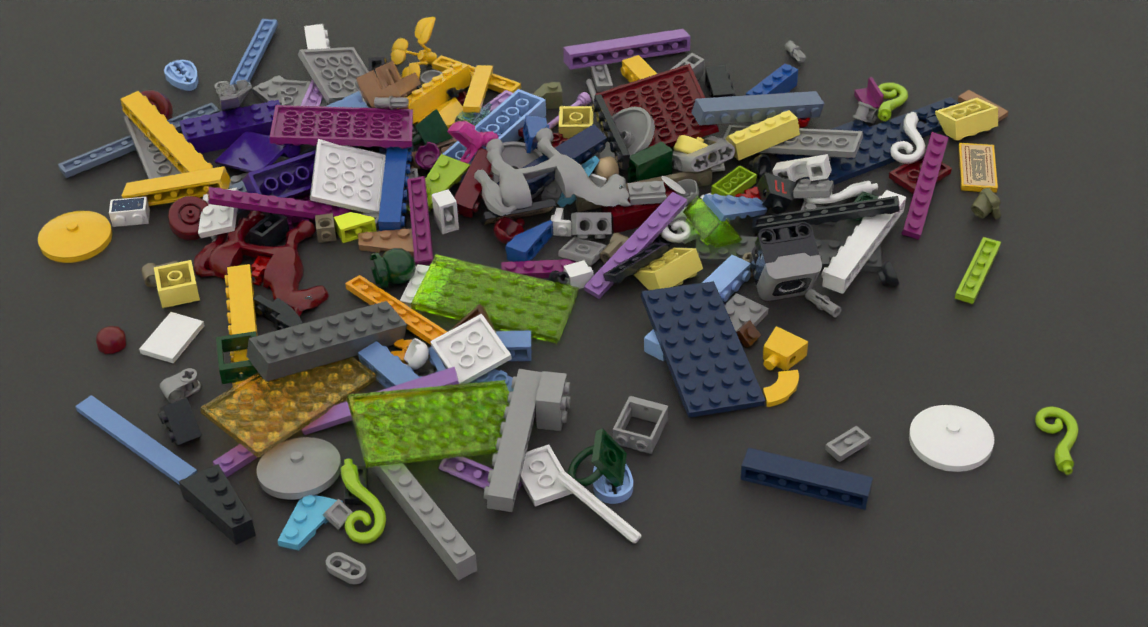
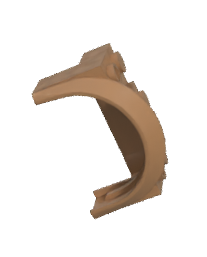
(386, 83)

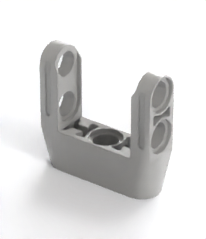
(719, 150)

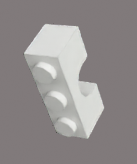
(812, 167)

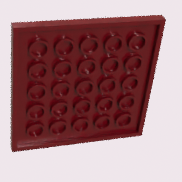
(667, 99)

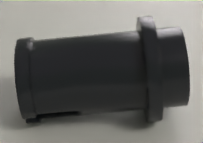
(558, 277)

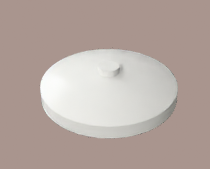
(951, 438)

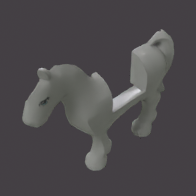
(571, 177)

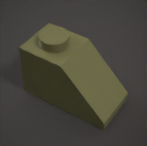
(552, 93)

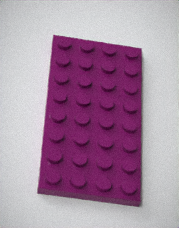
(342, 126)

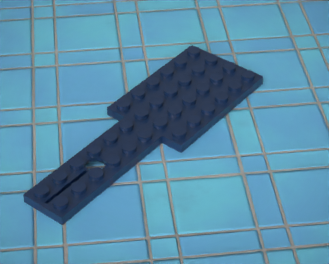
(877, 142)

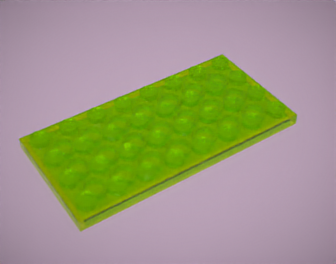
(510, 298)
(429, 422)

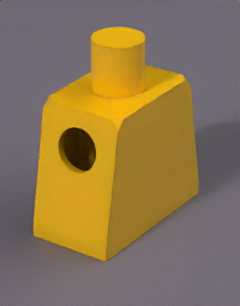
(783, 350)

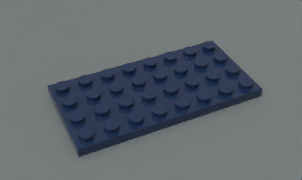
(702, 349)

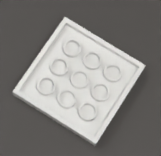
(347, 177)

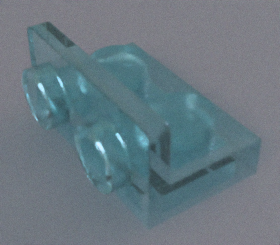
(474, 118)

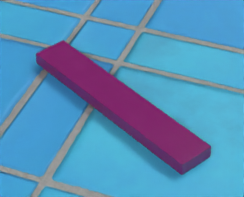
(420, 221)

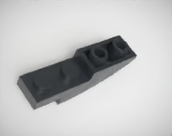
(277, 312)

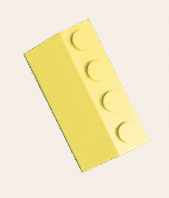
(764, 134)

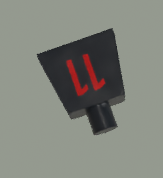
(776, 192)

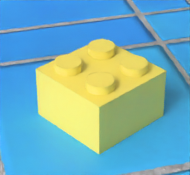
(574, 120)
(176, 284)

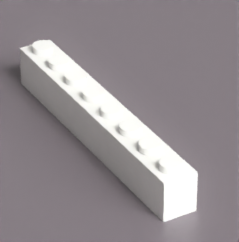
(859, 247)

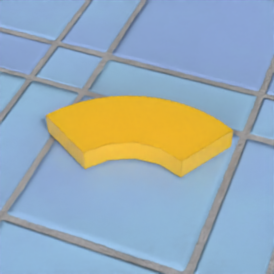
(782, 389)

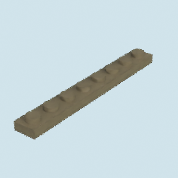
(702, 178)

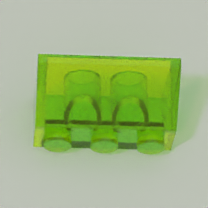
(709, 226)

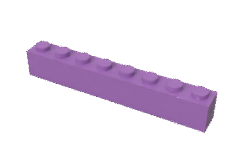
(619, 49)

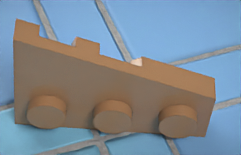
(386, 240)

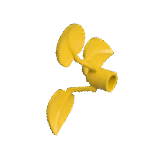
(399, 49)

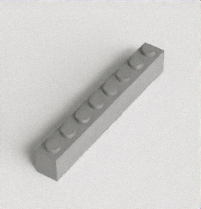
(514, 442)
(428, 519)

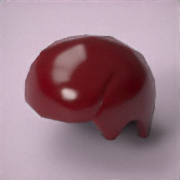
(111, 340)

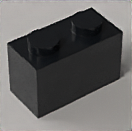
(269, 230)

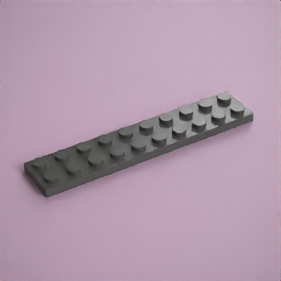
(827, 249)

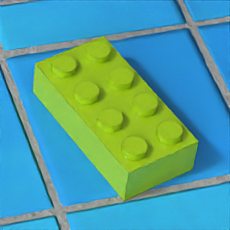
(734, 182)

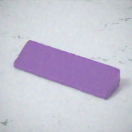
(468, 471)

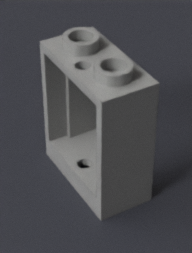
(636, 408)

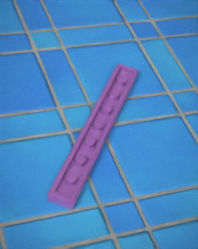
(340, 413)

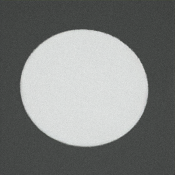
(673, 184)

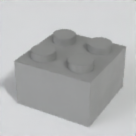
(552, 401)

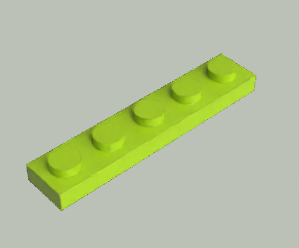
(977, 270)

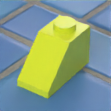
(351, 224)

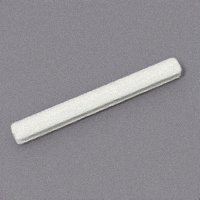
(599, 507)

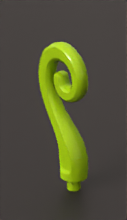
(886, 108)
(1062, 452)
(351, 480)

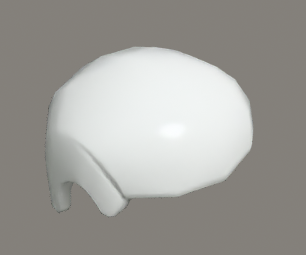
(416, 354)

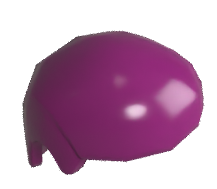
(427, 155)

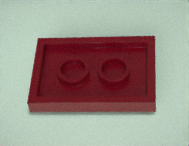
(908, 174)

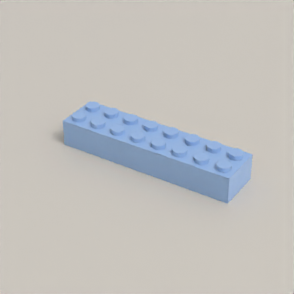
(504, 121)

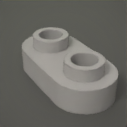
(349, 570)

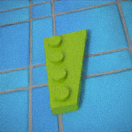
(442, 176)

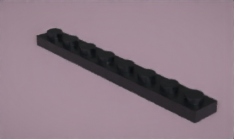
(830, 213)

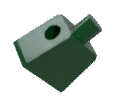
(431, 130)

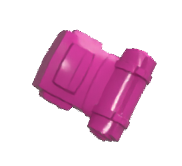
(470, 138)

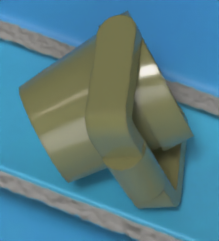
(986, 203)

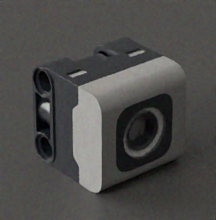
(785, 261)

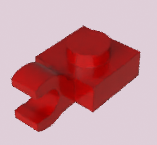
(258, 269)

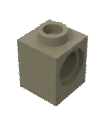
(325, 228)

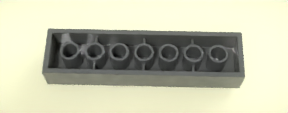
(324, 340)

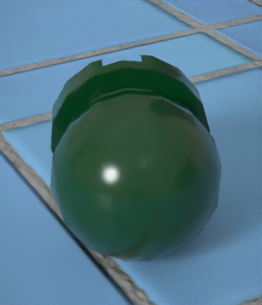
(393, 267)

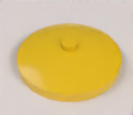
(75, 236)

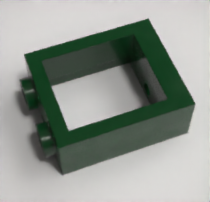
(230, 371)

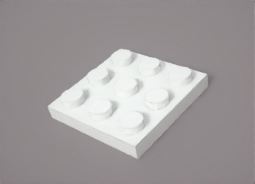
(471, 349)

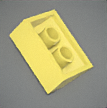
(967, 118)
(670, 269)

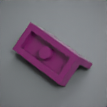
(871, 95)

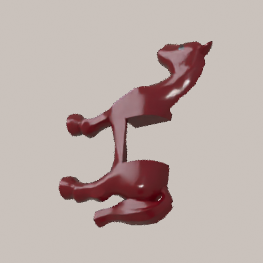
(282, 271)

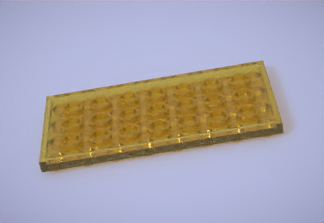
(271, 411)

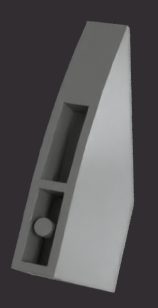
(233, 95)

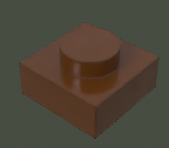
(748, 333)

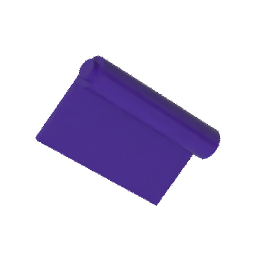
(255, 152)

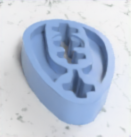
(188, 80)
(603, 488)

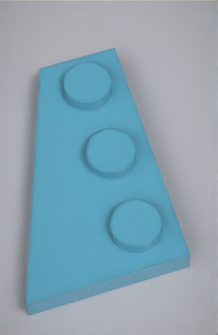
(305, 521)

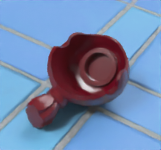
(506, 229)

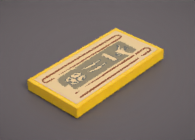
(977, 167)

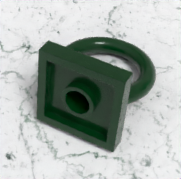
(606, 457)

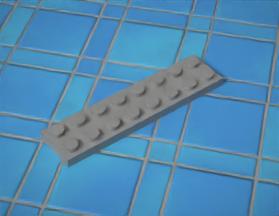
(815, 142)

